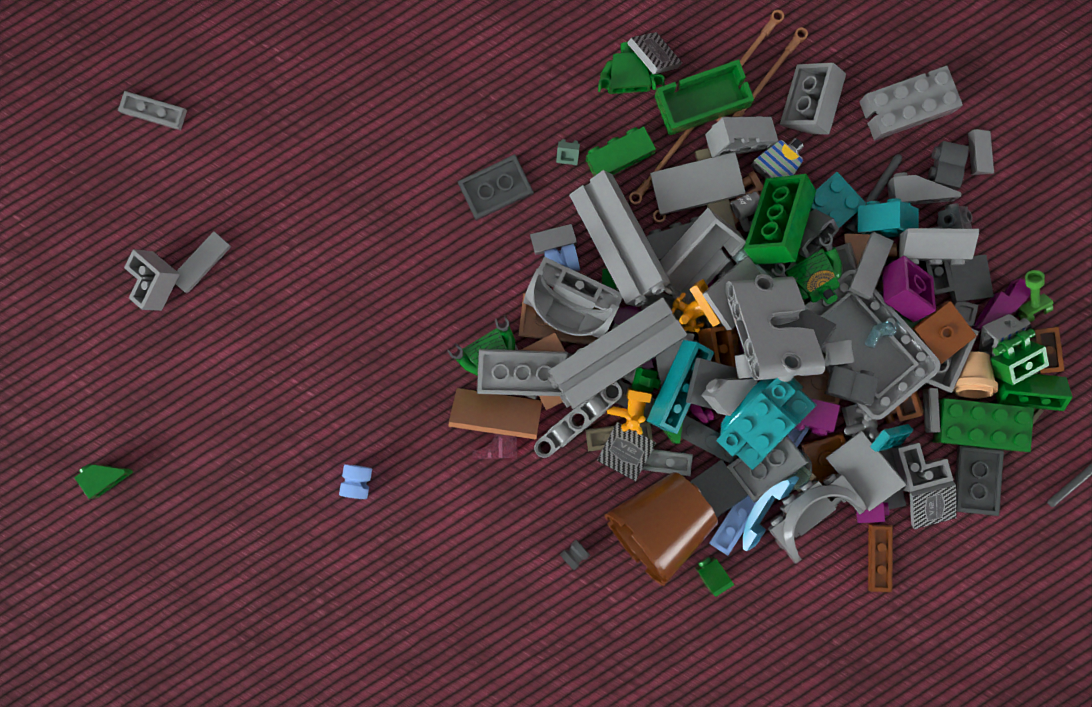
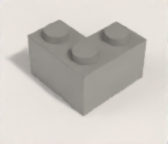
(154, 279)
(917, 472)

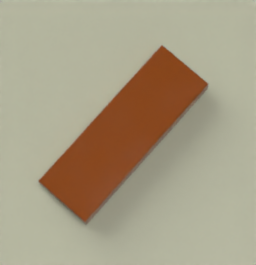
(880, 558)

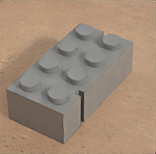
(911, 103)
(700, 254)

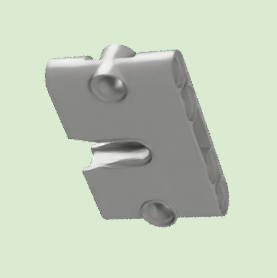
(771, 350)

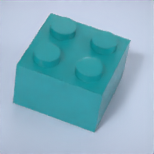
(837, 199)
(887, 218)

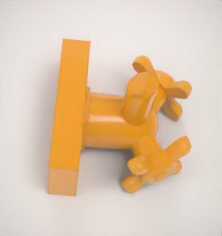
(695, 309)
(634, 411)

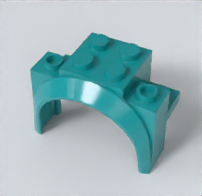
(764, 419)

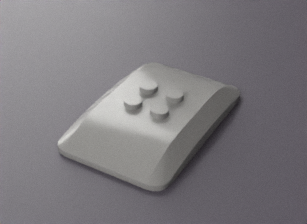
(898, 361)

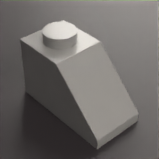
(727, 393)

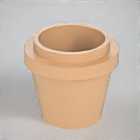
(976, 377)

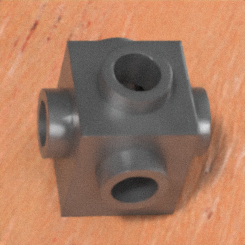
(955, 217)

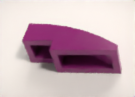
(1003, 303)

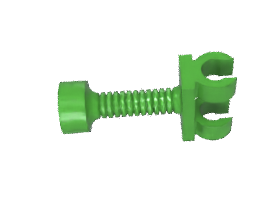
(1035, 280)

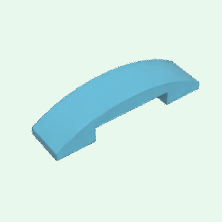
(753, 530)

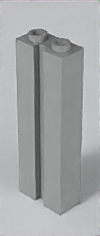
(620, 239)
(616, 354)

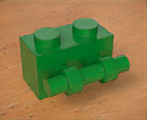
(1018, 358)

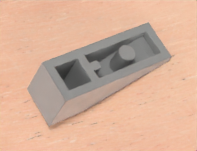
(919, 190)

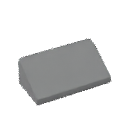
(980, 152)
(553, 239)

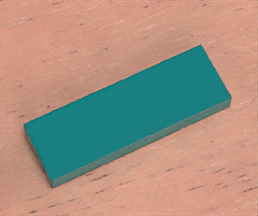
(891, 437)

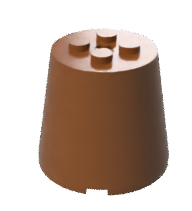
(663, 525)

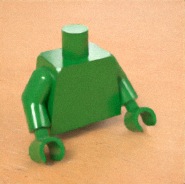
(628, 74)

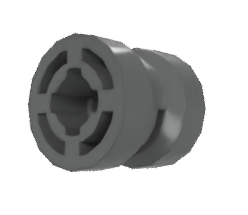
(575, 554)

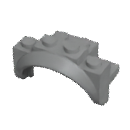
(572, 300)
(809, 508)

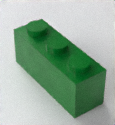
(621, 152)
(1036, 392)

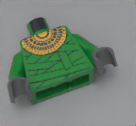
(817, 274)
(497, 339)

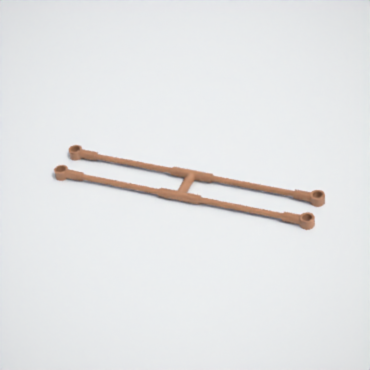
(764, 32)

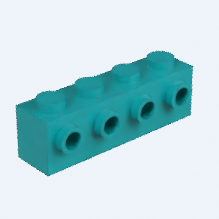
(671, 403)

